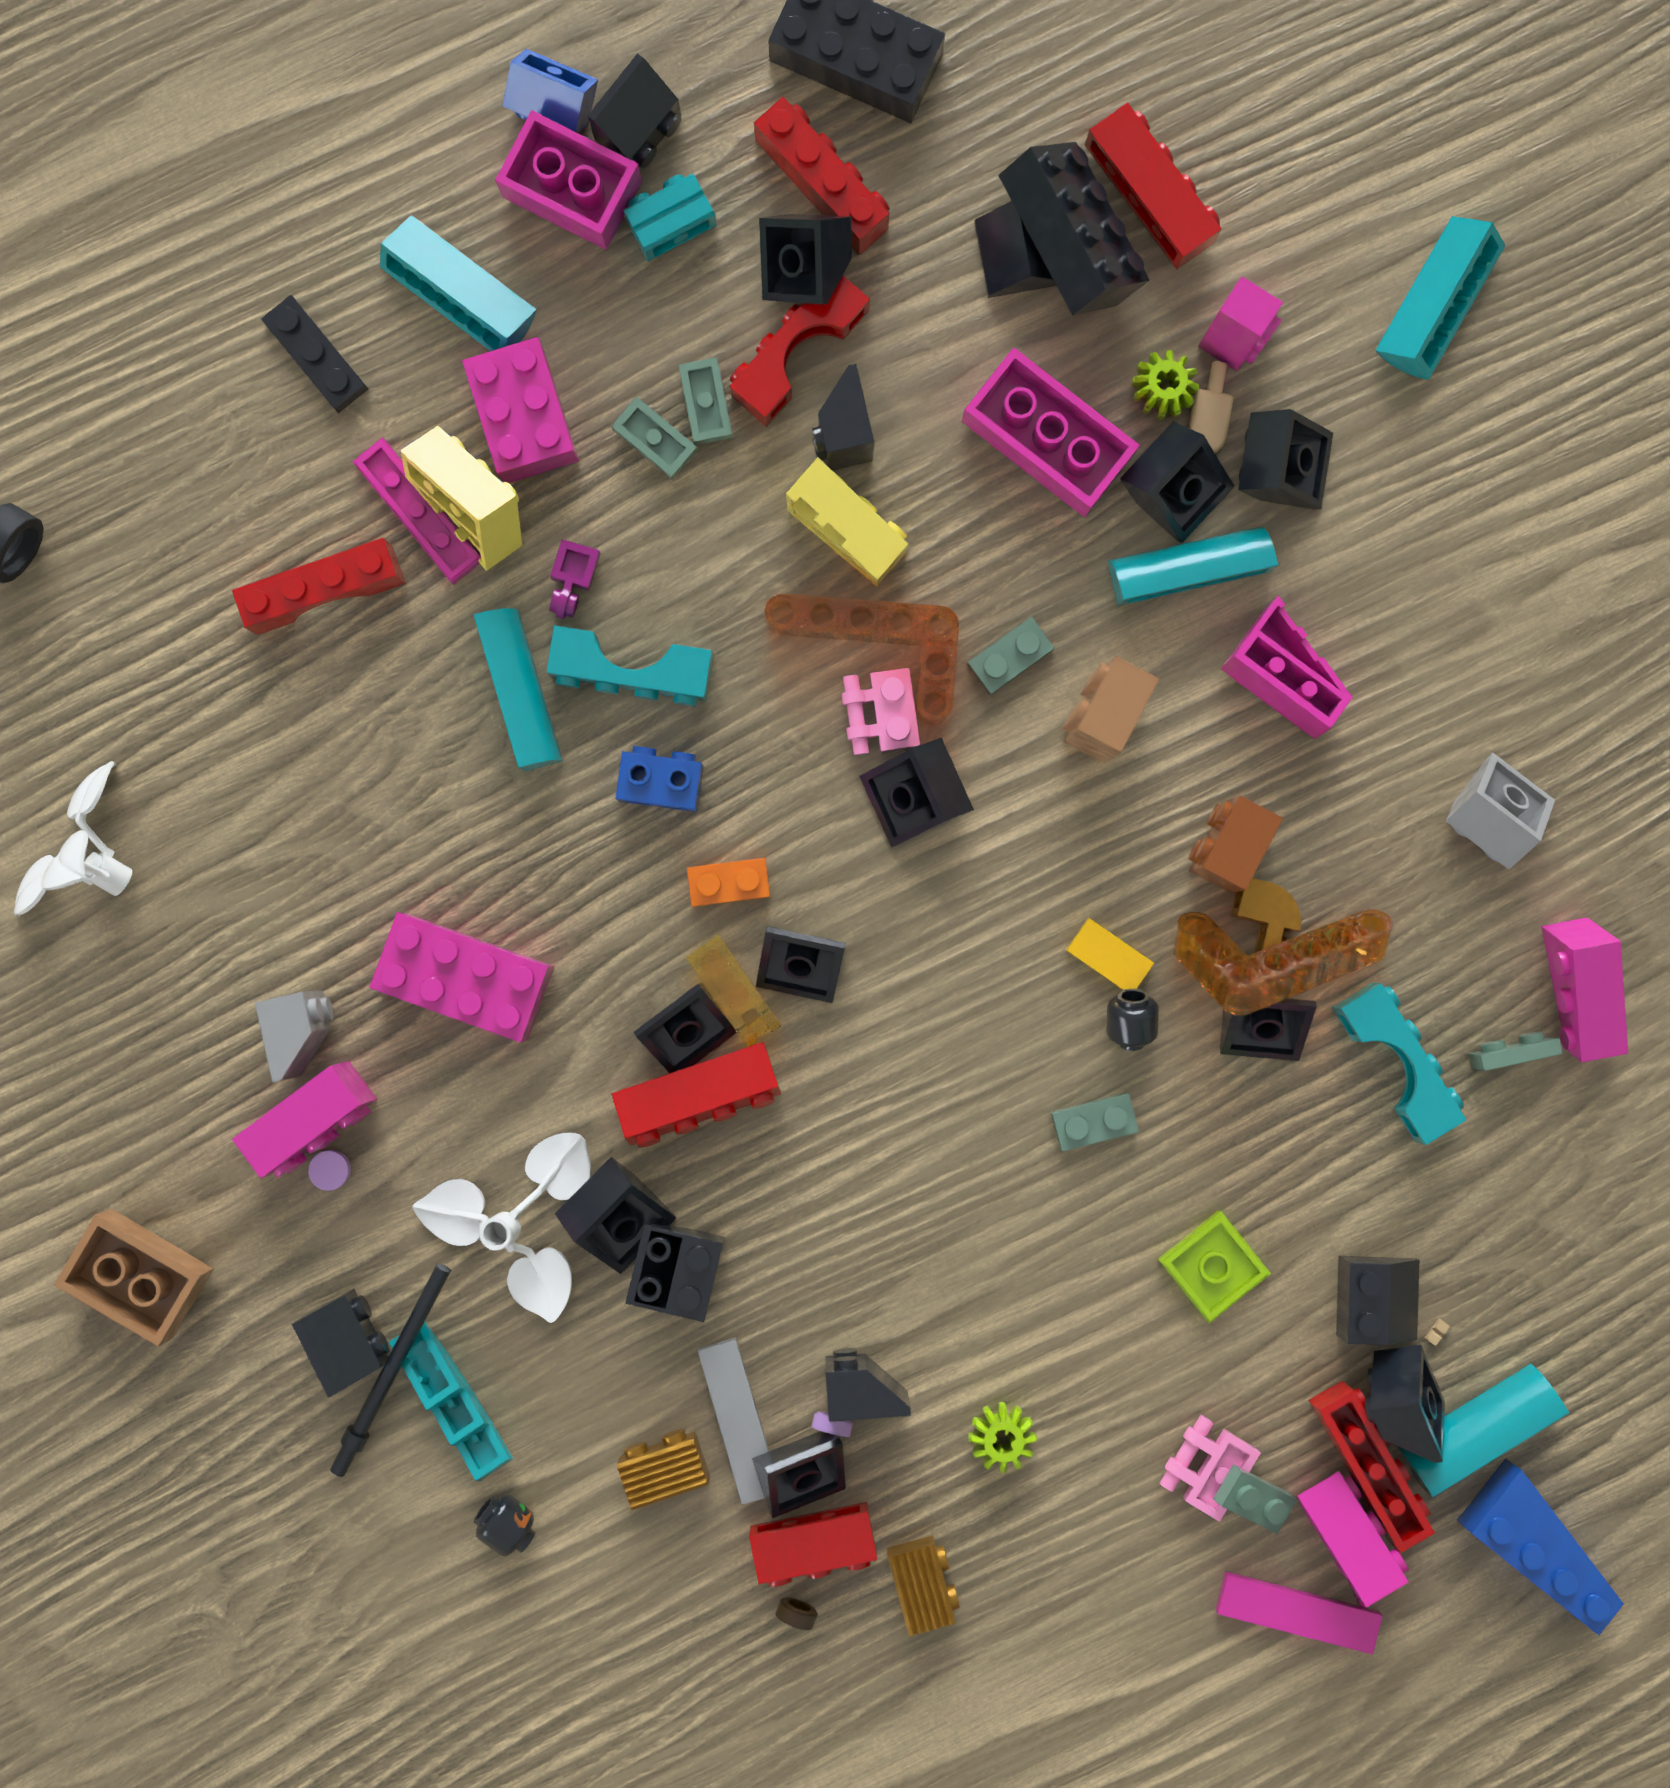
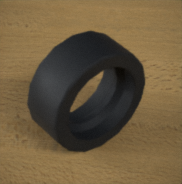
(19, 540)

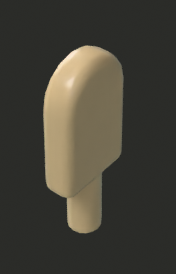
(1212, 408)

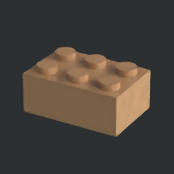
(1111, 709)
(133, 1276)

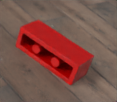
(813, 1544)

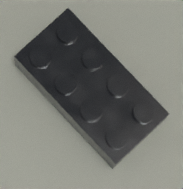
(859, 51)
(1074, 227)

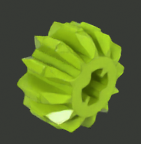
(1154, 373)
(1018, 1437)

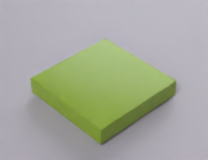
(1214, 1266)

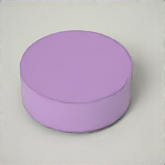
(329, 1170)
(839, 1428)

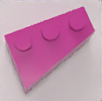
(1242, 325)
(1287, 672)
(1587, 988)
(1353, 1538)

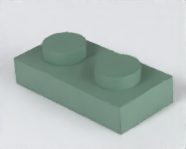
(705, 401)
(654, 438)
(1010, 656)
(1530, 1048)
(1094, 1122)
(1255, 1499)

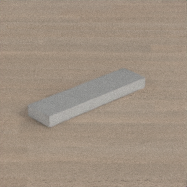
(735, 1413)

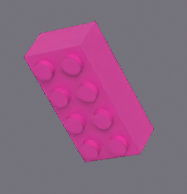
(1049, 432)
(461, 977)

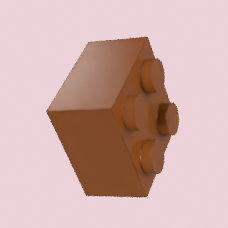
(1234, 843)

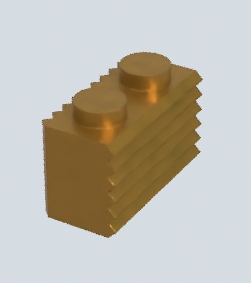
(662, 1469)
(922, 1586)

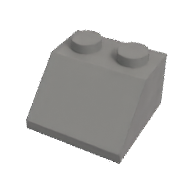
(1501, 812)
(293, 1031)

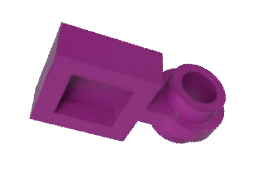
(574, 568)

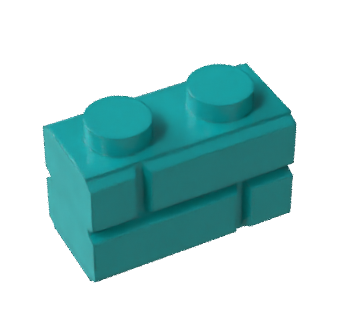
(669, 216)

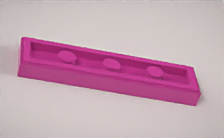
(431, 530)
(1299, 1612)

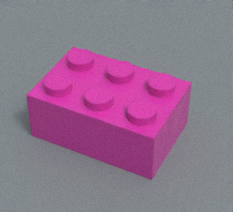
(568, 180)
(520, 410)
(306, 1121)

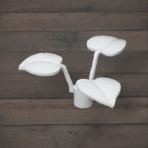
(69, 864)
(455, 1216)

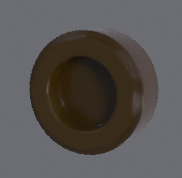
(796, 1613)

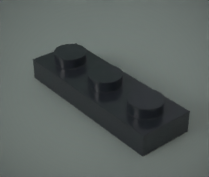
(314, 353)

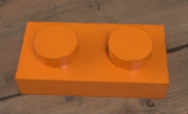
(728, 882)

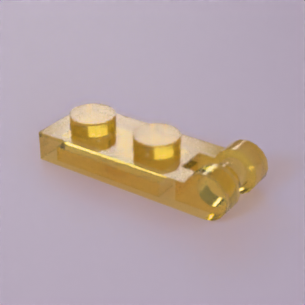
(732, 989)

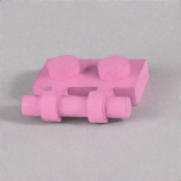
(893, 711)
(1220, 1458)

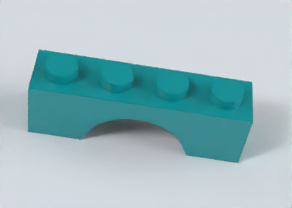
(681, 672)
(1426, 1103)

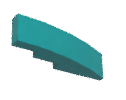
(454, 1405)

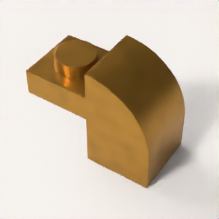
(1271, 908)

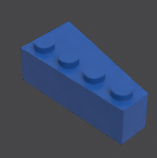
(1529, 1536)

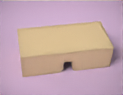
(1437, 1331)

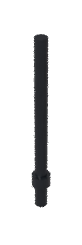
(357, 1434)

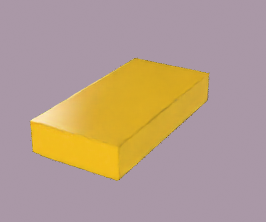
(1109, 956)

